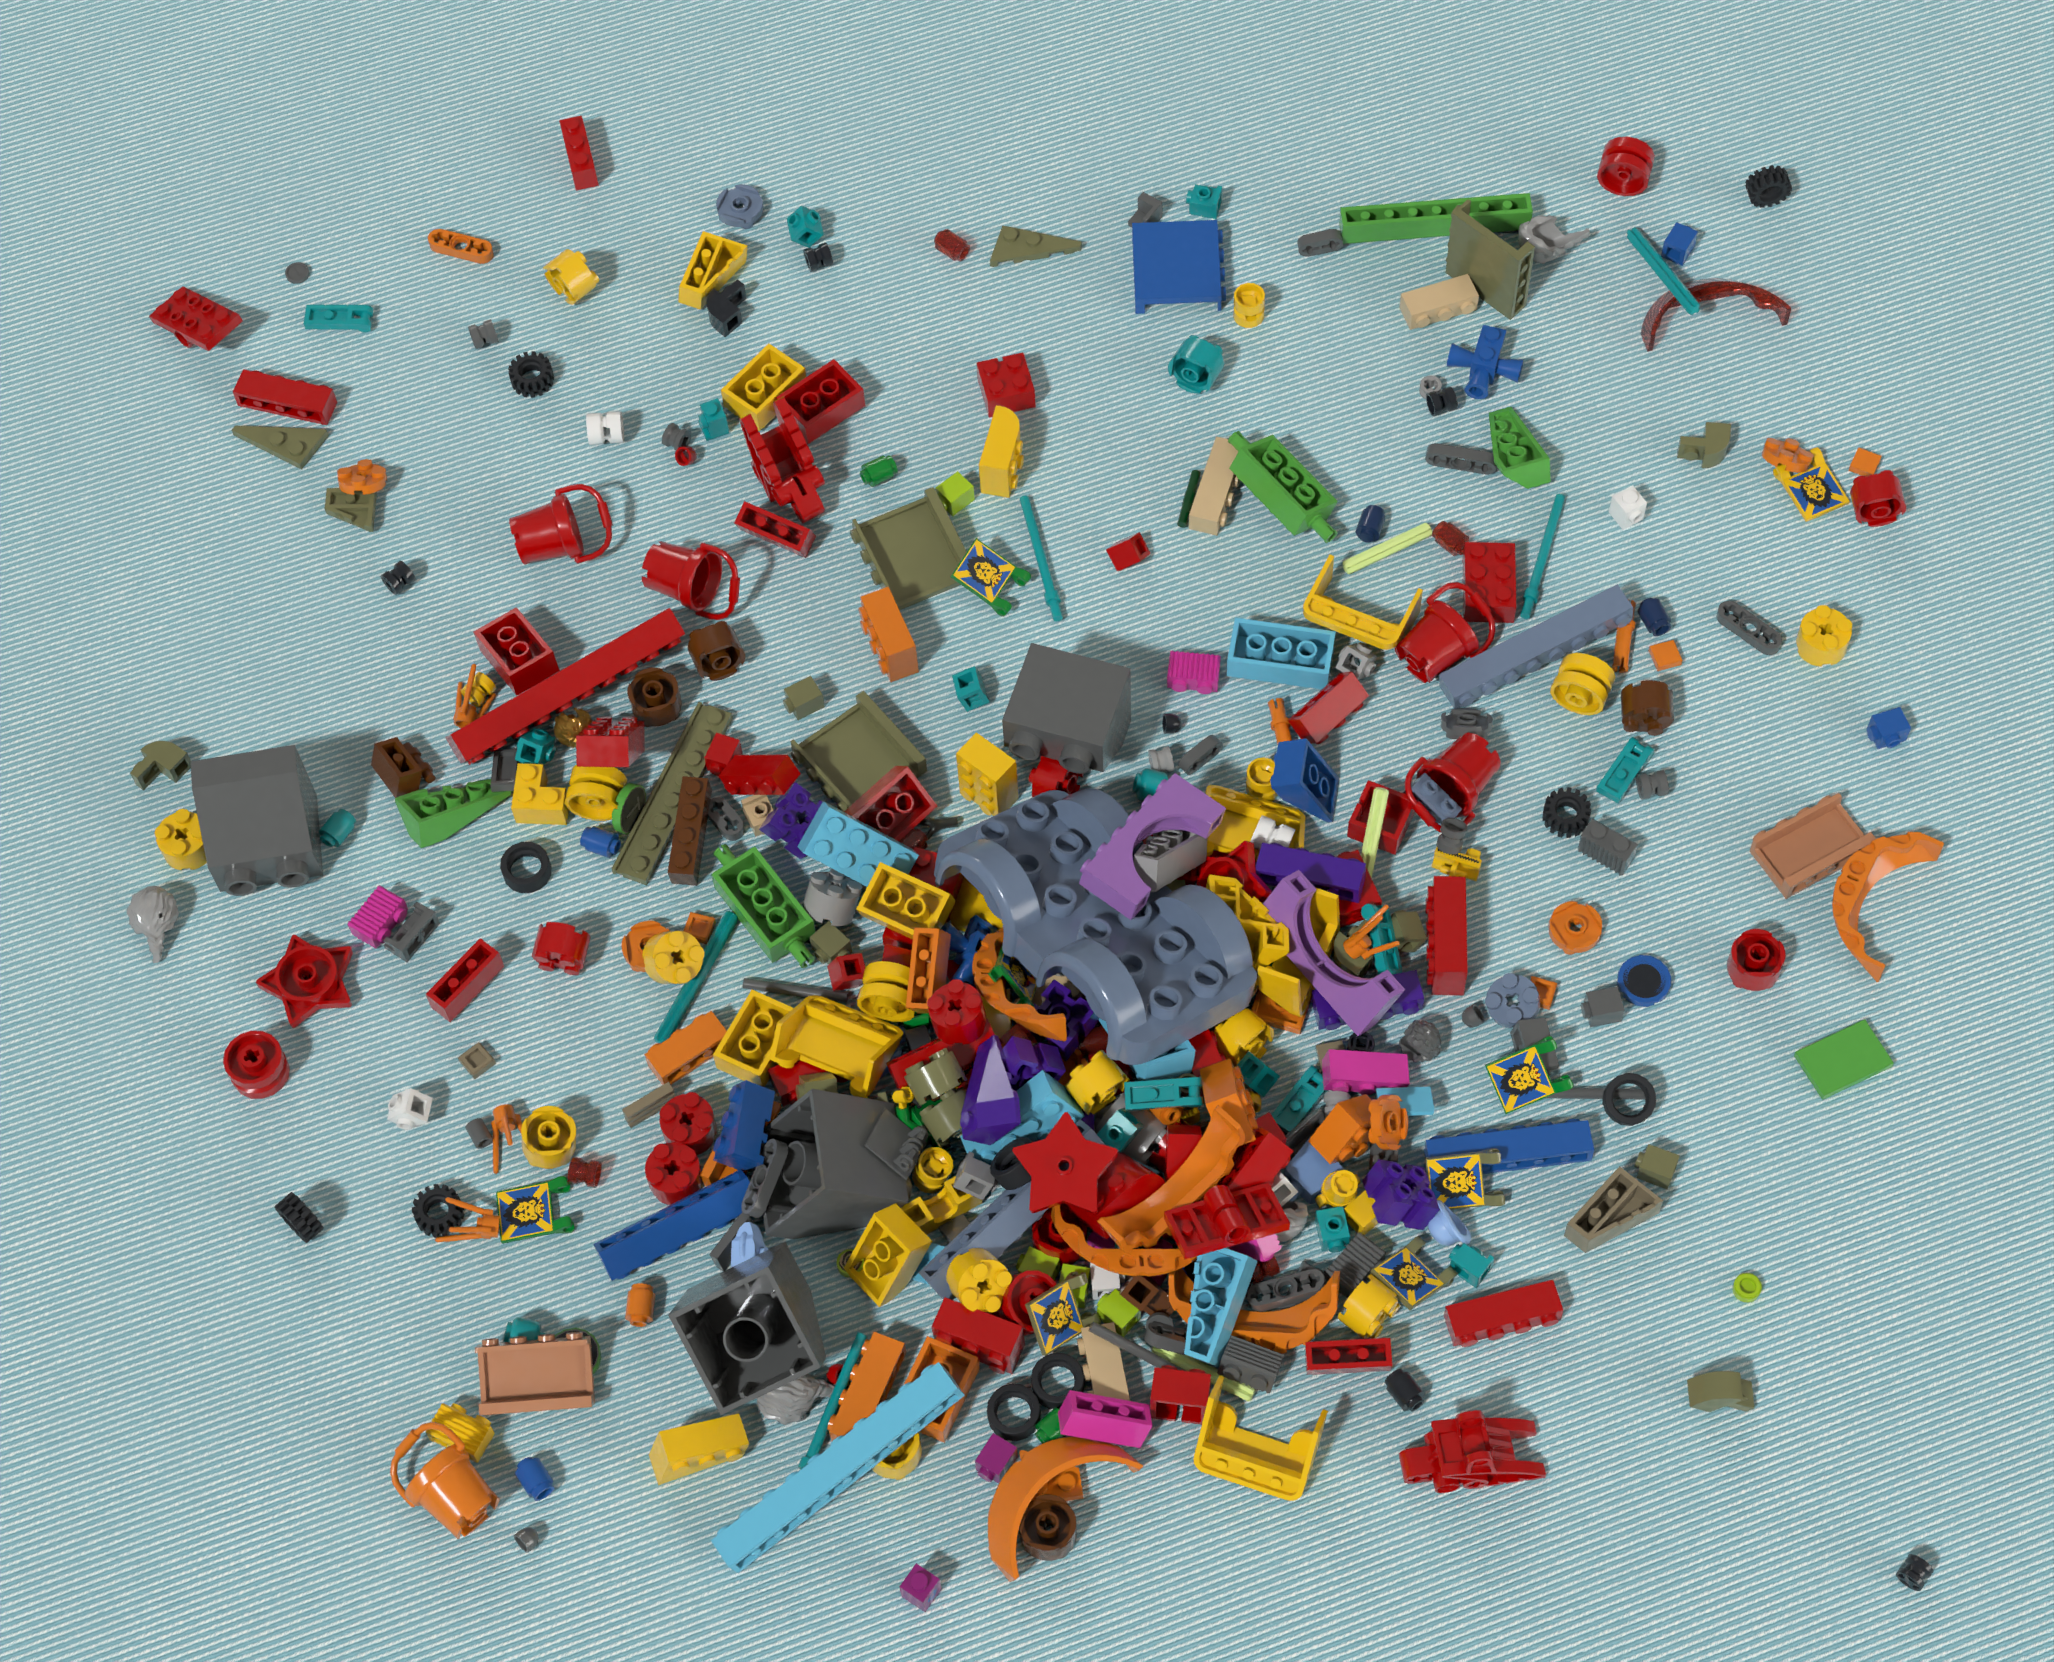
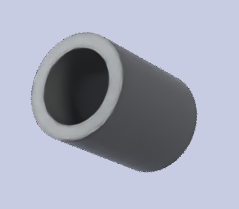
(479, 1133)

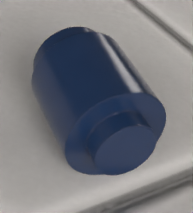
(1370, 523)
(1654, 616)

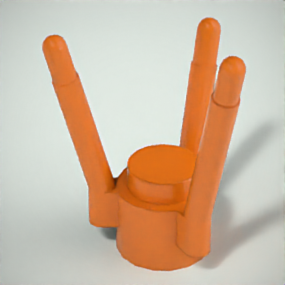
(465, 712)
(1359, 942)
(505, 1121)
(486, 1226)

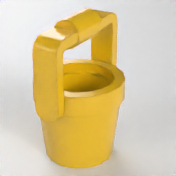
(1338, 1189)

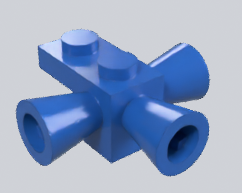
(1485, 362)
(967, 945)

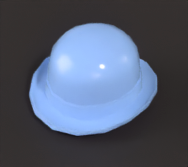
(1448, 1227)

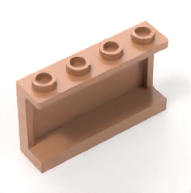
(1808, 845)
(535, 1374)

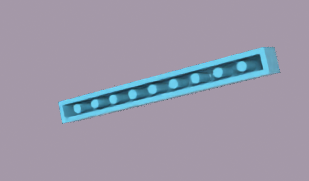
(837, 1467)

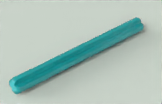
(1663, 271)
(691, 988)

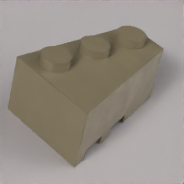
(1612, 1211)

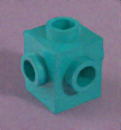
(805, 226)
(535, 747)

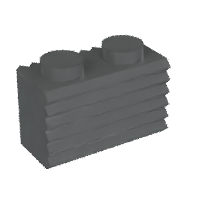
(1607, 847)
(1355, 1263)
(1250, 1364)

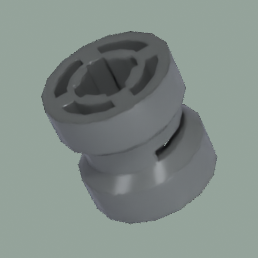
(483, 334)
(1652, 784)
(1451, 838)

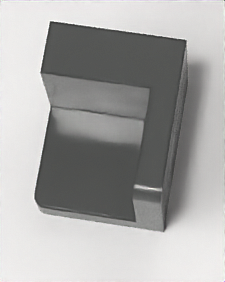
(1148, 210)

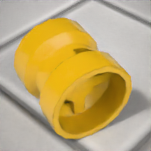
(481, 688)

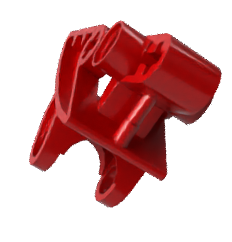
(785, 463)
(1470, 1453)

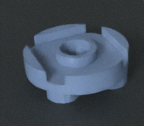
(740, 217)
(1512, 986)

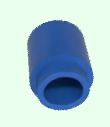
(600, 841)
(534, 1478)

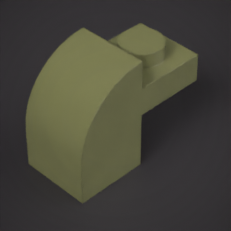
(1710, 448)
(160, 758)
(1355, 967)
(1719, 1390)

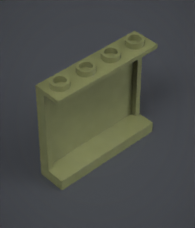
(1493, 265)
(911, 549)
(856, 752)

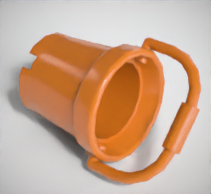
(446, 1484)

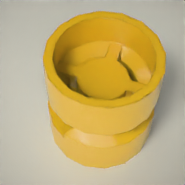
(1249, 305)
(1259, 777)
(932, 1170)

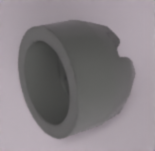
(1473, 1016)
(527, 1539)

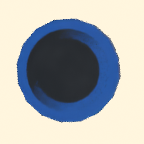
(1644, 980)

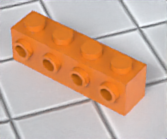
(869, 1382)

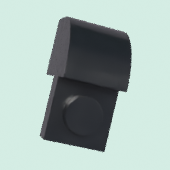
(723, 308)

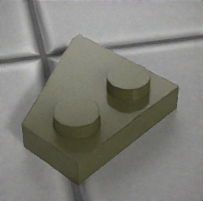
(353, 509)

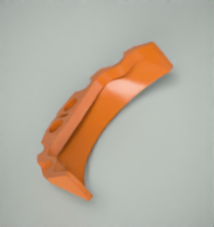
(1862, 873)
(995, 993)
(1197, 1175)
(1137, 1263)
(1272, 1329)
(1027, 1478)

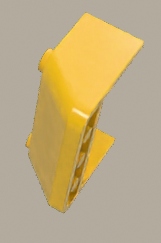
(1353, 623)
(1283, 980)
(1253, 1458)

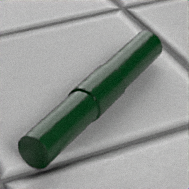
(1189, 498)

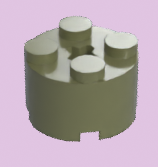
(934, 1077)
(945, 1117)

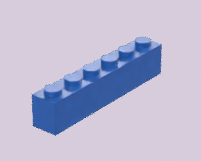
(1522, 1146)
(673, 1226)

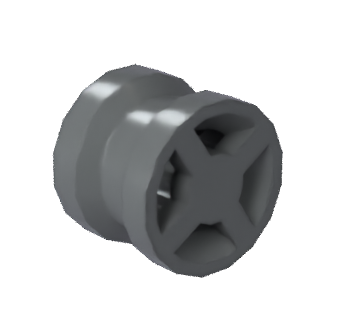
(675, 436)

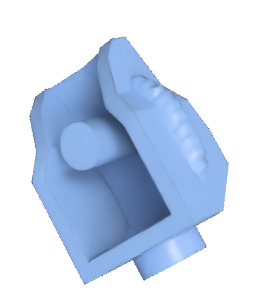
(747, 1243)

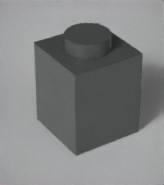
(1603, 1007)

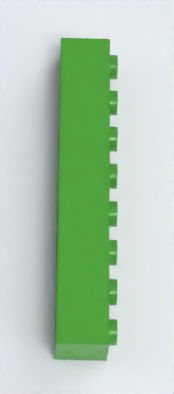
(1430, 218)

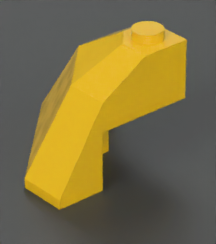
(1266, 937)

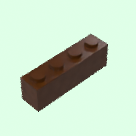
(689, 831)

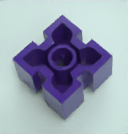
(783, 820)
(1078, 1014)
(1027, 1061)
(1401, 1194)

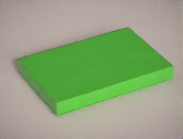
(1843, 1059)

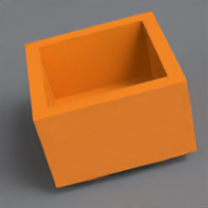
(1344, 1130)

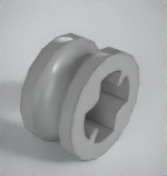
(1430, 381)

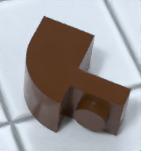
(1146, 1295)

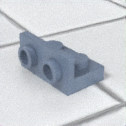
(1434, 799)

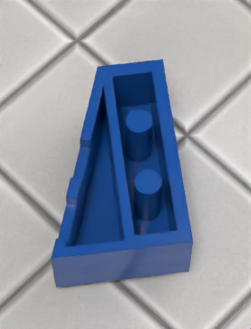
(744, 1126)

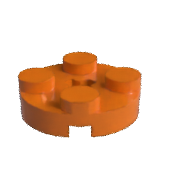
(1788, 454)
(362, 477)
(637, 939)
(1571, 941)
(1388, 1122)

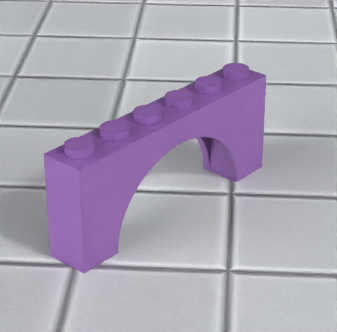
(1172, 807)
(1355, 999)

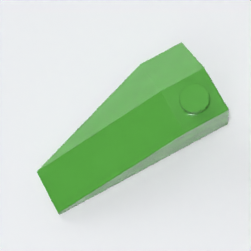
(1517, 451)
(440, 814)

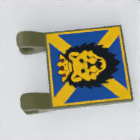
(1459, 1179)
(1410, 1276)
(1057, 1315)

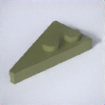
(1027, 245)
(288, 444)

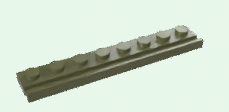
(658, 817)

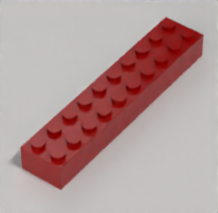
(569, 683)

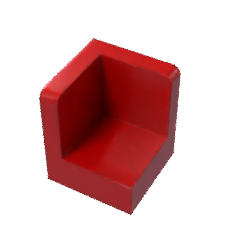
(1128, 551)

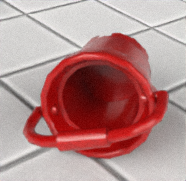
(553, 529)
(690, 575)
(1443, 636)
(1460, 772)

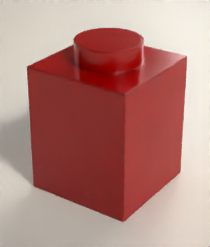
(721, 752)
(846, 971)

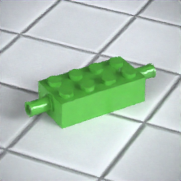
(1283, 485)
(764, 905)

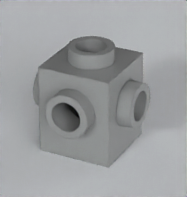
(1349, 663)

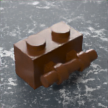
(400, 766)

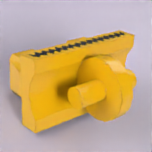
(1458, 864)

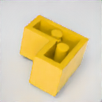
(535, 801)

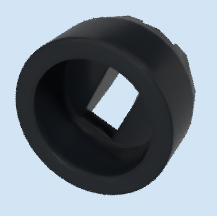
(1171, 723)

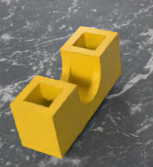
(941, 1208)

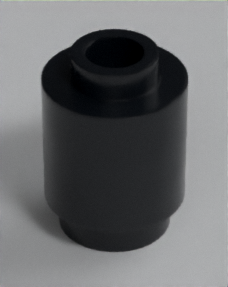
(1405, 1390)

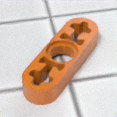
(468, 253)

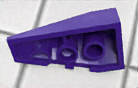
(990, 1103)

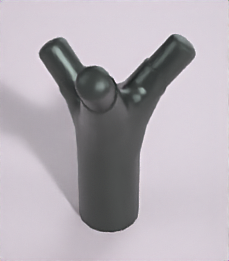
(939, 824)

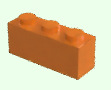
(927, 966)
(686, 1049)

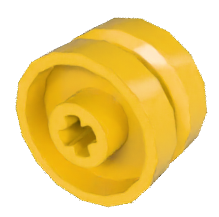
(1582, 684)
(594, 792)
(885, 991)

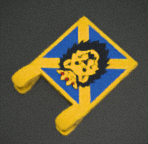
(1813, 491)

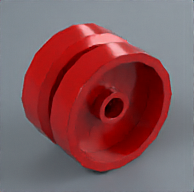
(1625, 166)
(256, 1064)
(1019, 1292)

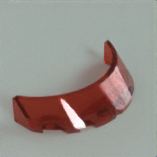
(1707, 290)

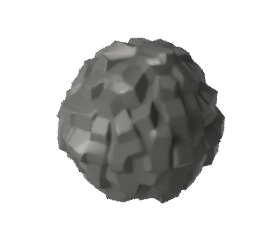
(1421, 1041)

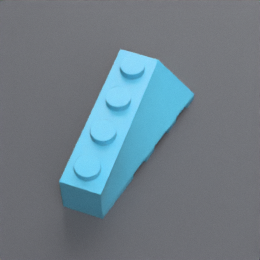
(1216, 1302)

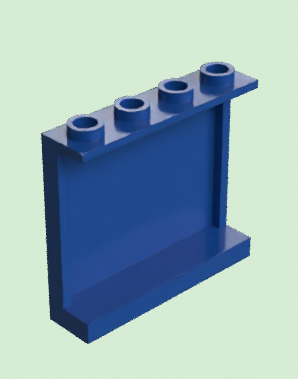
(1177, 263)

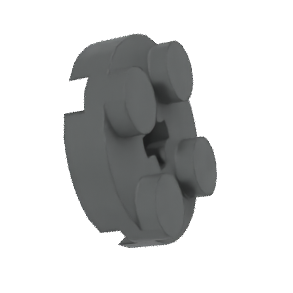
(1464, 721)

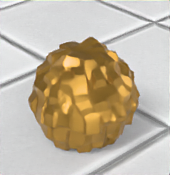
(569, 726)

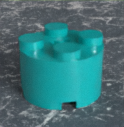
(1196, 364)

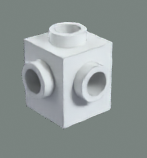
(409, 1109)

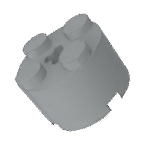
(832, 897)

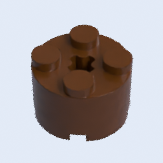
(716, 651)
(654, 697)
(1647, 707)
(1060, 1538)

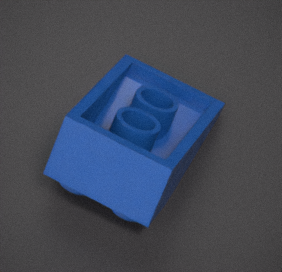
(1305, 779)

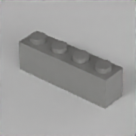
(1169, 856)

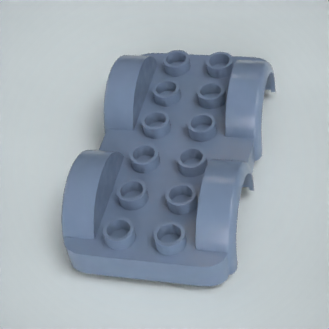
(1149, 977)

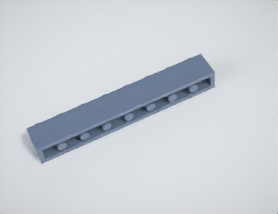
(1536, 647)
(992, 1229)

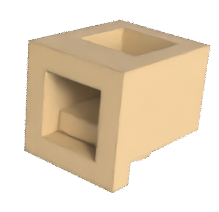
(756, 810)

